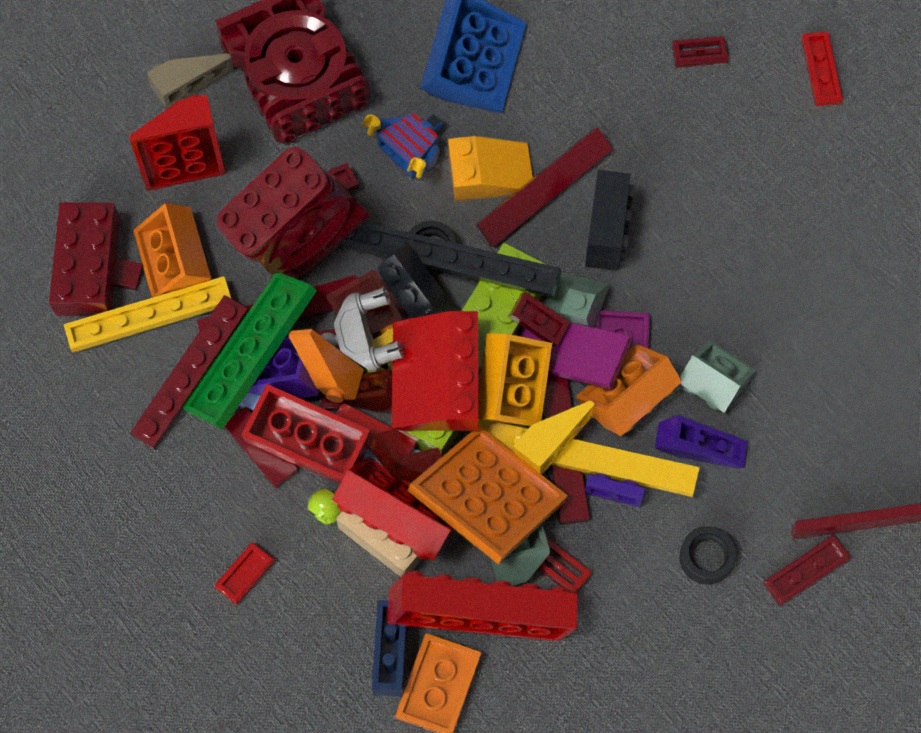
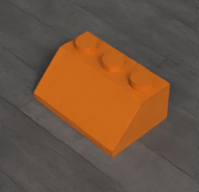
(171, 250)
(639, 386)

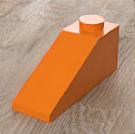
(327, 366)

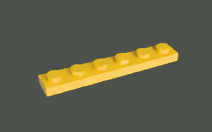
(145, 314)

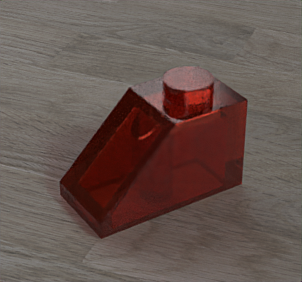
(374, 392)

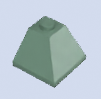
(578, 299)
(523, 560)

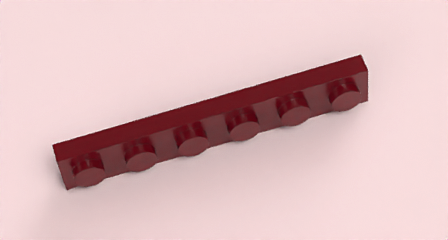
(189, 372)

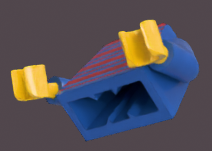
(407, 141)

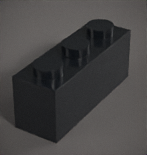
(413, 284)

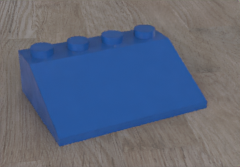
(473, 54)

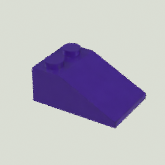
(286, 373)

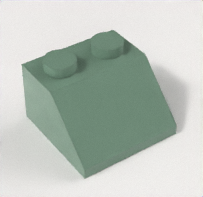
(716, 376)

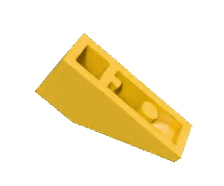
(549, 437)

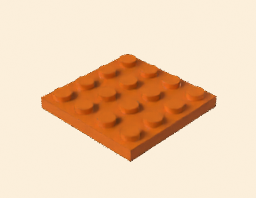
(488, 494)

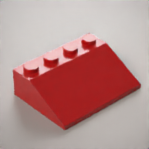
(178, 145)
(439, 373)
(387, 505)

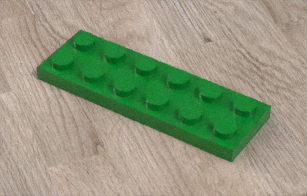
(249, 350)

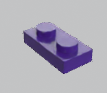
(604, 487)

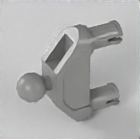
(354, 333)

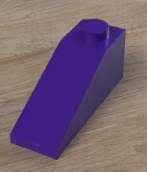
(700, 442)

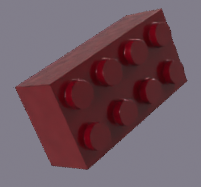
(84, 258)

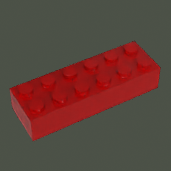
(482, 607)

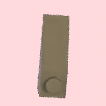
(185, 76)

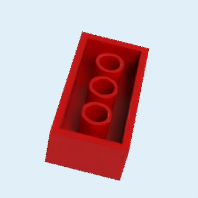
(306, 434)

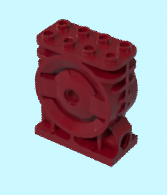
(290, 94)
(291, 215)

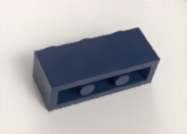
(388, 655)

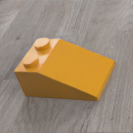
(487, 167)

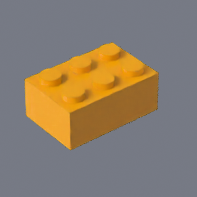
(513, 379)

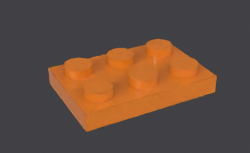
(438, 685)

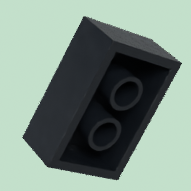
(610, 220)

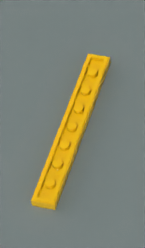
(610, 461)

